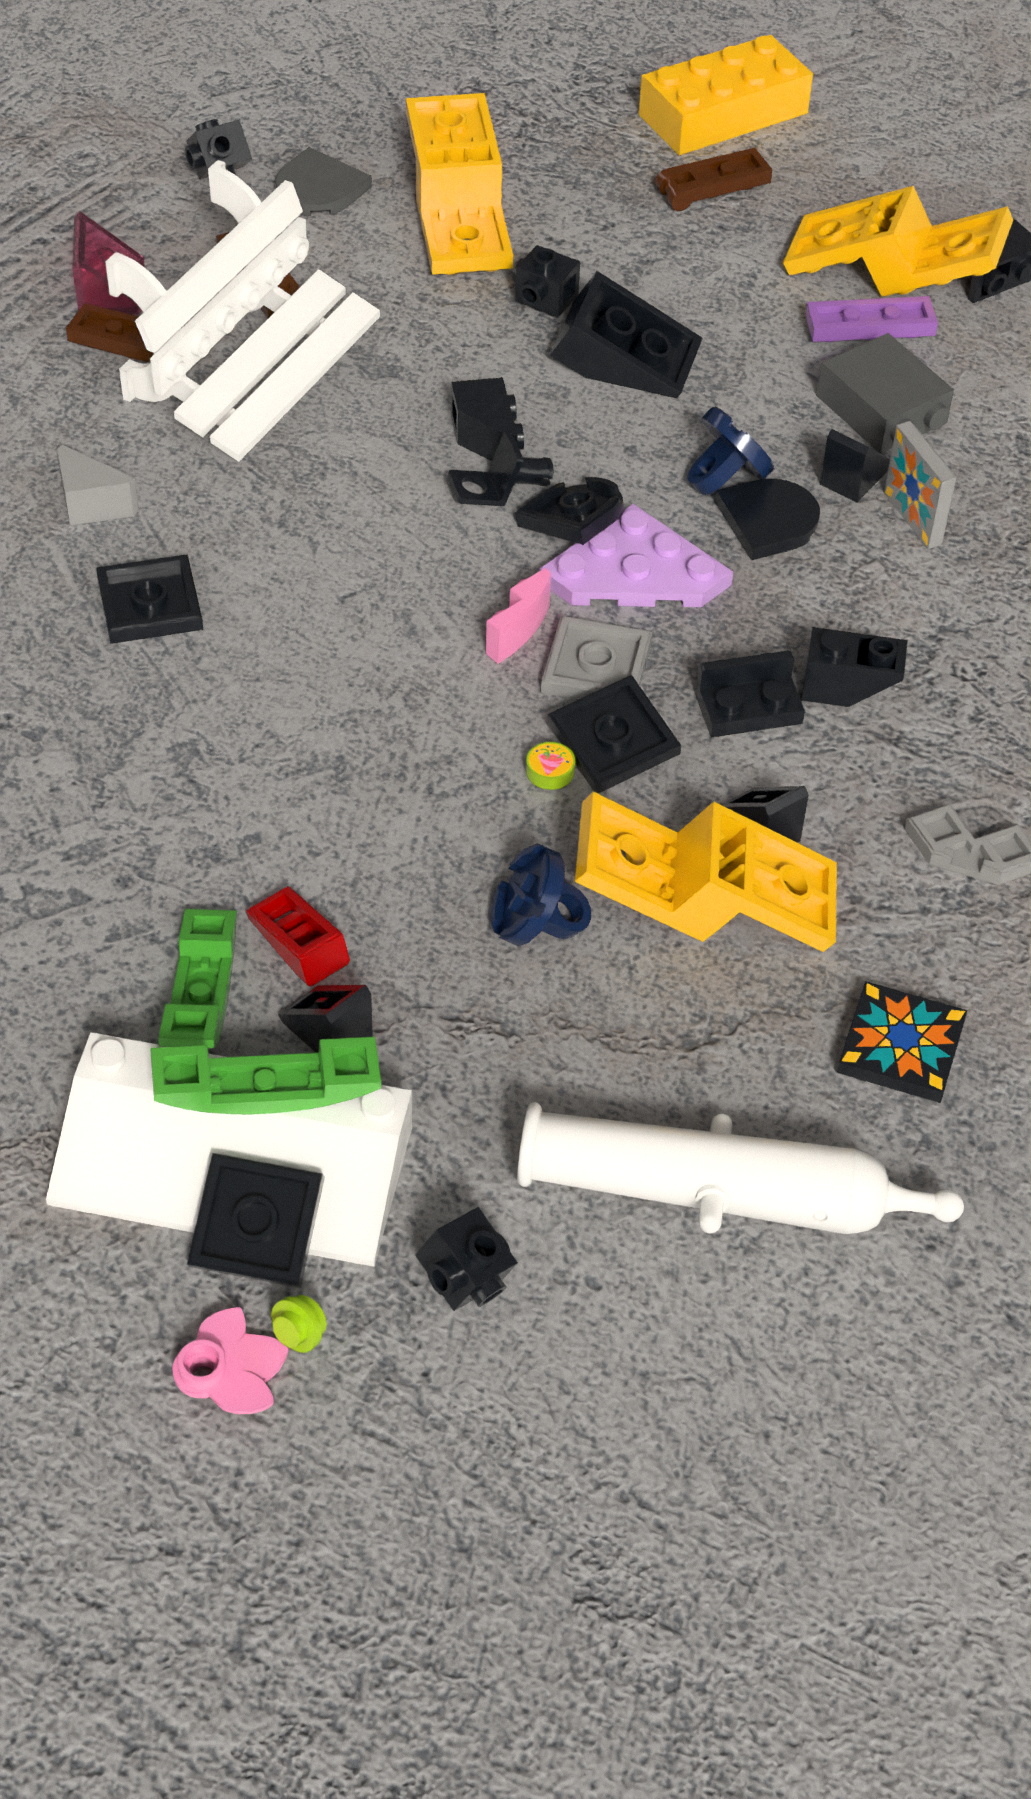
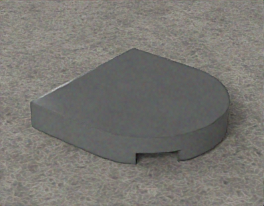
(323, 182)

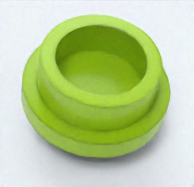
(298, 1322)

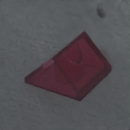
(90, 250)

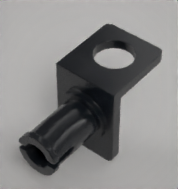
(504, 472)

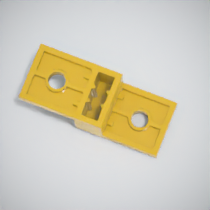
(459, 183)
(899, 242)
(707, 872)

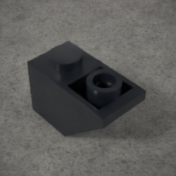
(1011, 269)
(482, 414)
(851, 666)

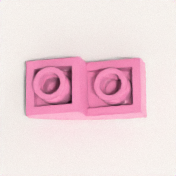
(515, 625)

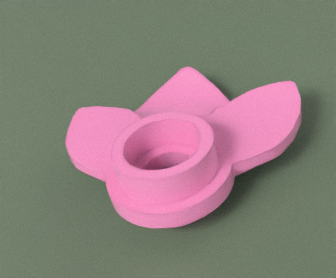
(238, 1363)

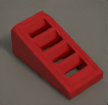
(302, 938)

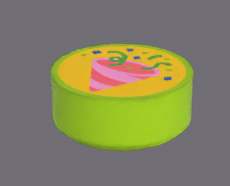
(550, 765)

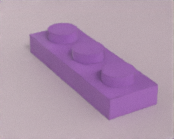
(871, 318)

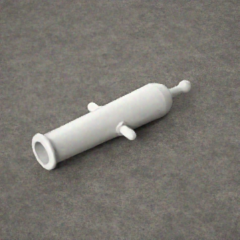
(720, 1172)

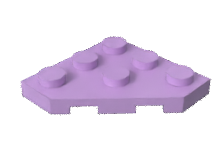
(636, 565)

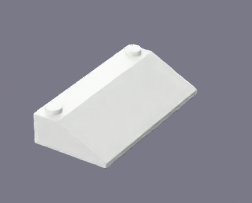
(152, 1160)

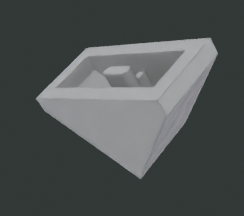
(94, 489)

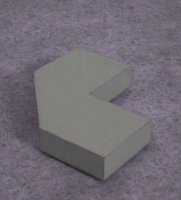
(951, 846)

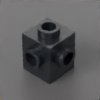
(215, 143)
(546, 280)
(467, 1260)

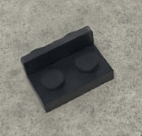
(749, 694)

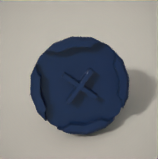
(727, 455)
(532, 897)

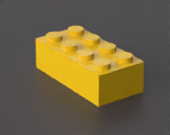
(725, 94)

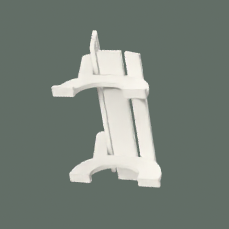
(255, 286)

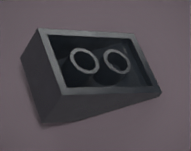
(625, 340)

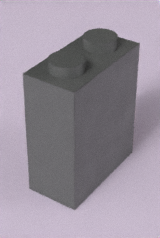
(883, 387)

